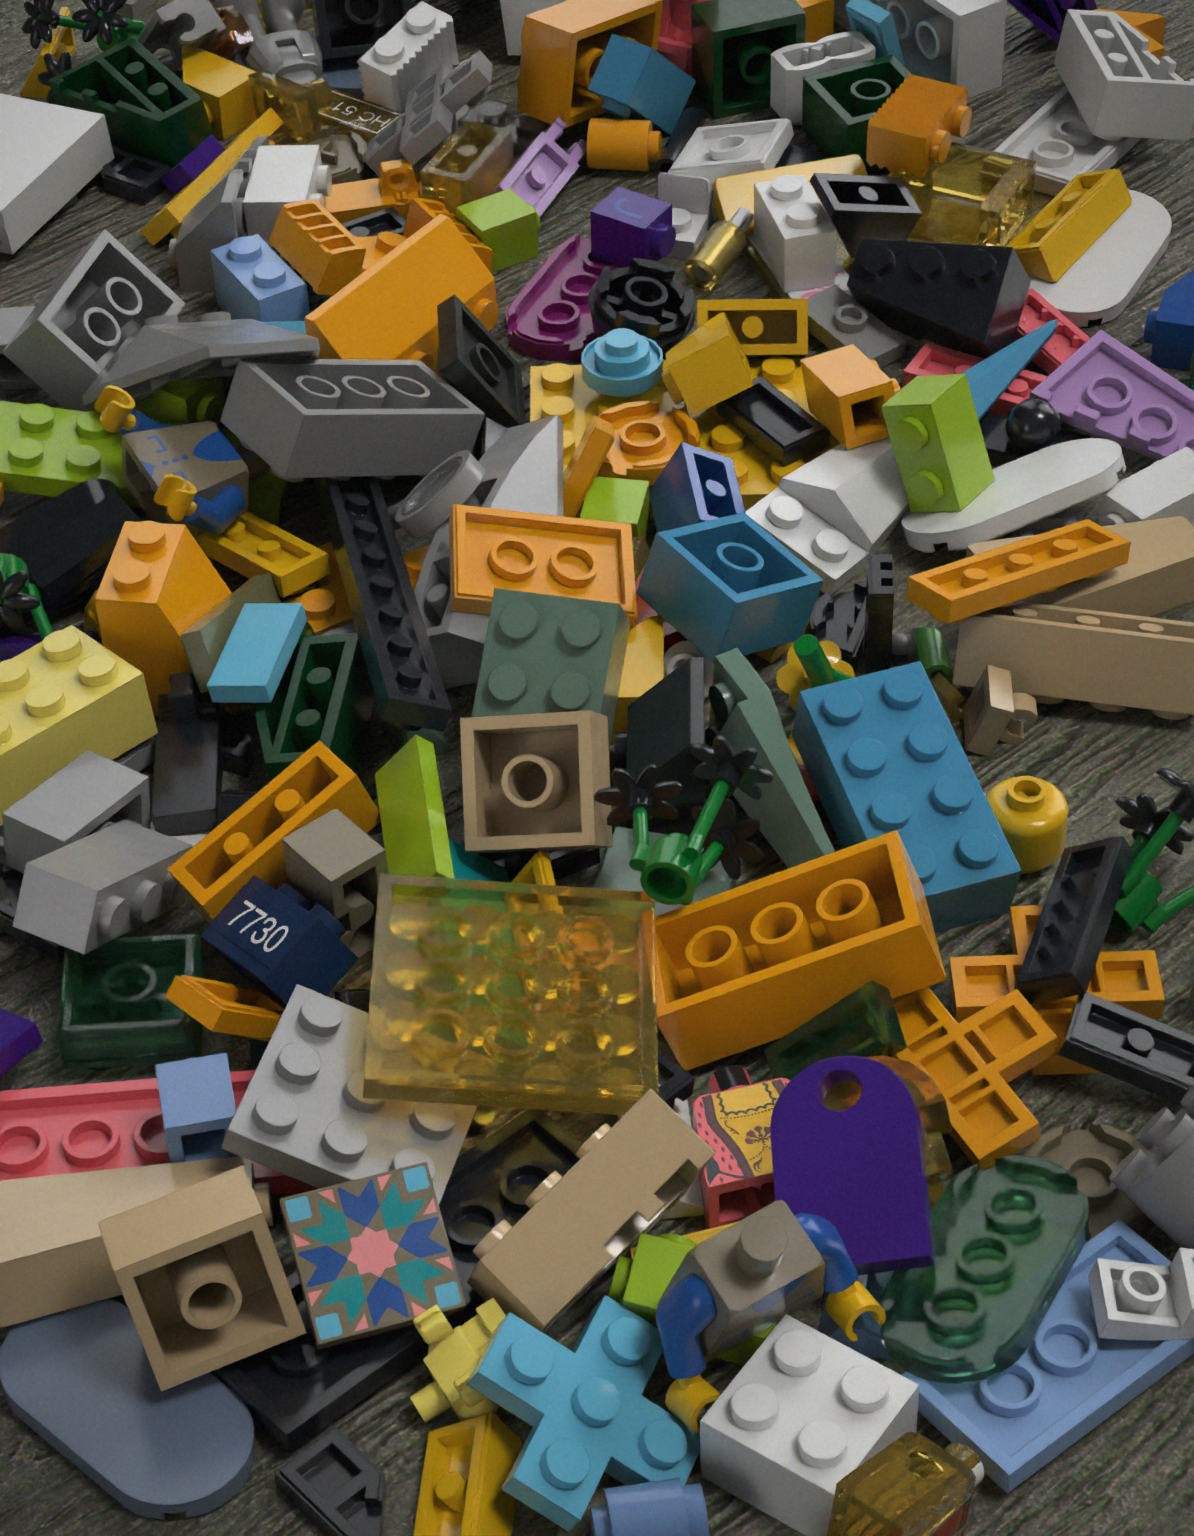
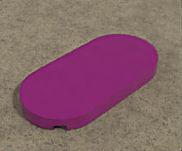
(552, 310)

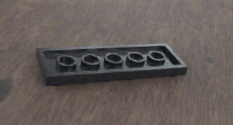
(304, 1389)

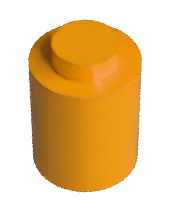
(622, 144)

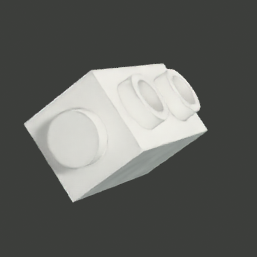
(1152, 493)

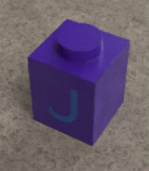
(631, 227)

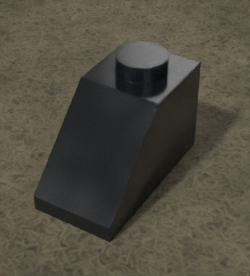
(866, 207)

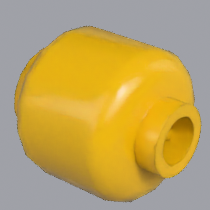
(1032, 819)

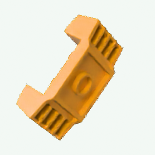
(333, 257)

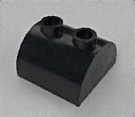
(353, 26)

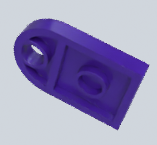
(857, 1163)

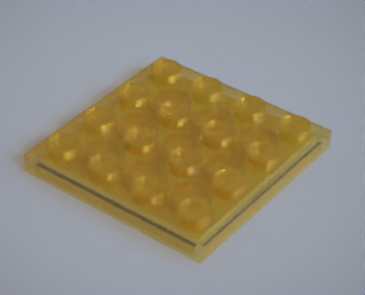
(512, 995)

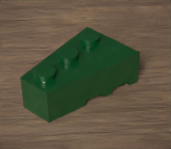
(141, 99)
(319, 698)

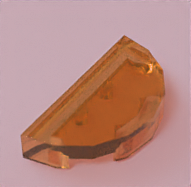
(237, 33)

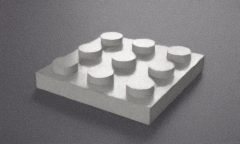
(310, 1112)

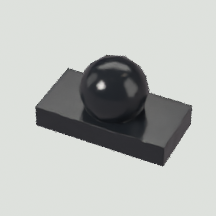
(1025, 430)

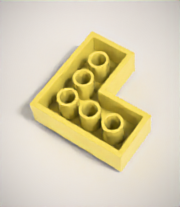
(60, 703)

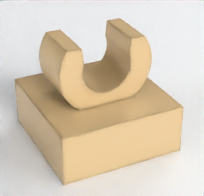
(992, 710)

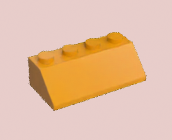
(394, 303)

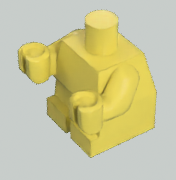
(452, 1361)

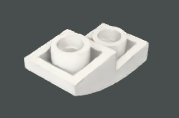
(1144, 1299)

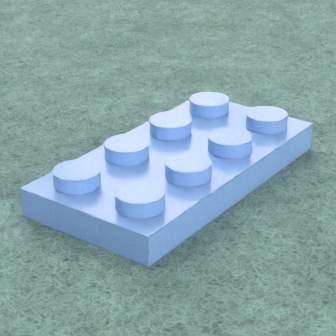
(1061, 1382)

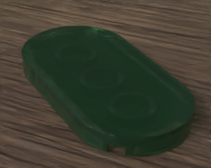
(999, 1262)

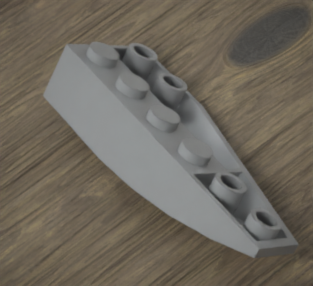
(521, 476)

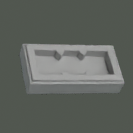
(842, 321)

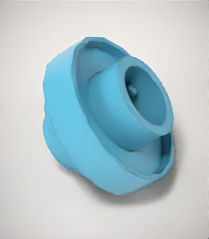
(622, 363)

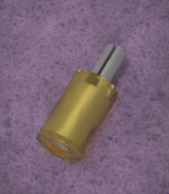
(717, 251)

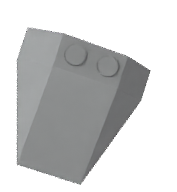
(194, 350)

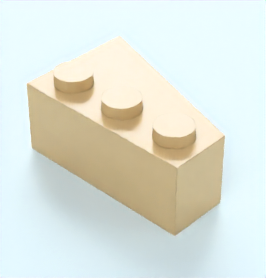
(591, 1214)

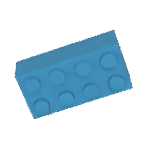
(894, 763)

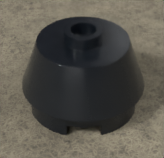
(642, 301)

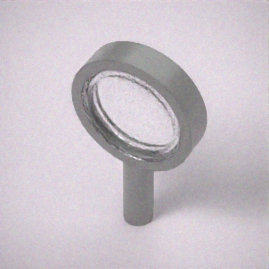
(433, 496)

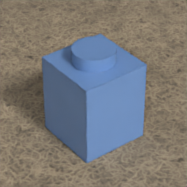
(196, 1106)

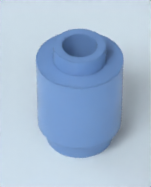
(651, 1510)

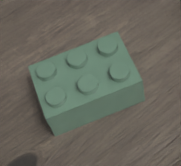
(551, 656)

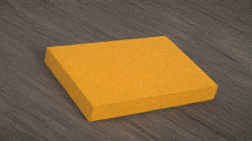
(538, 556)

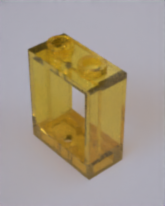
(997, 179)

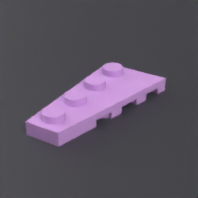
(1121, 398)

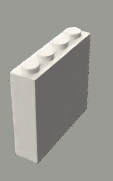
(44, 162)

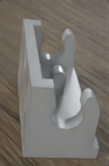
(182, 24)

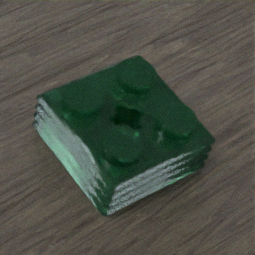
(117, 1004)

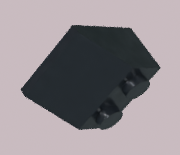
(660, 732)

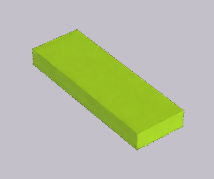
(413, 813)

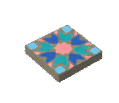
(371, 1254)

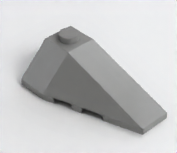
(213, 223)

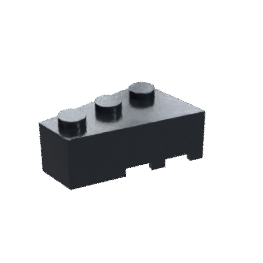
(943, 291)

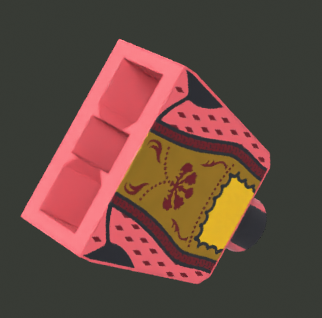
(737, 1127)

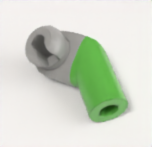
(923, 645)

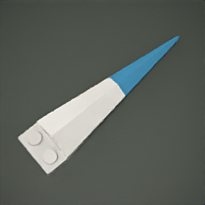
(853, 498)

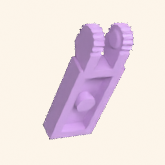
(543, 168)

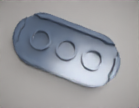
(96, 1401)

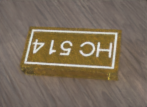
(356, 115)

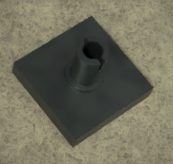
(479, 365)

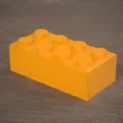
(790, 948)

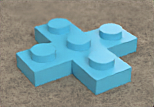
(583, 1410)

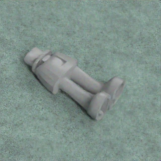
(286, 49)

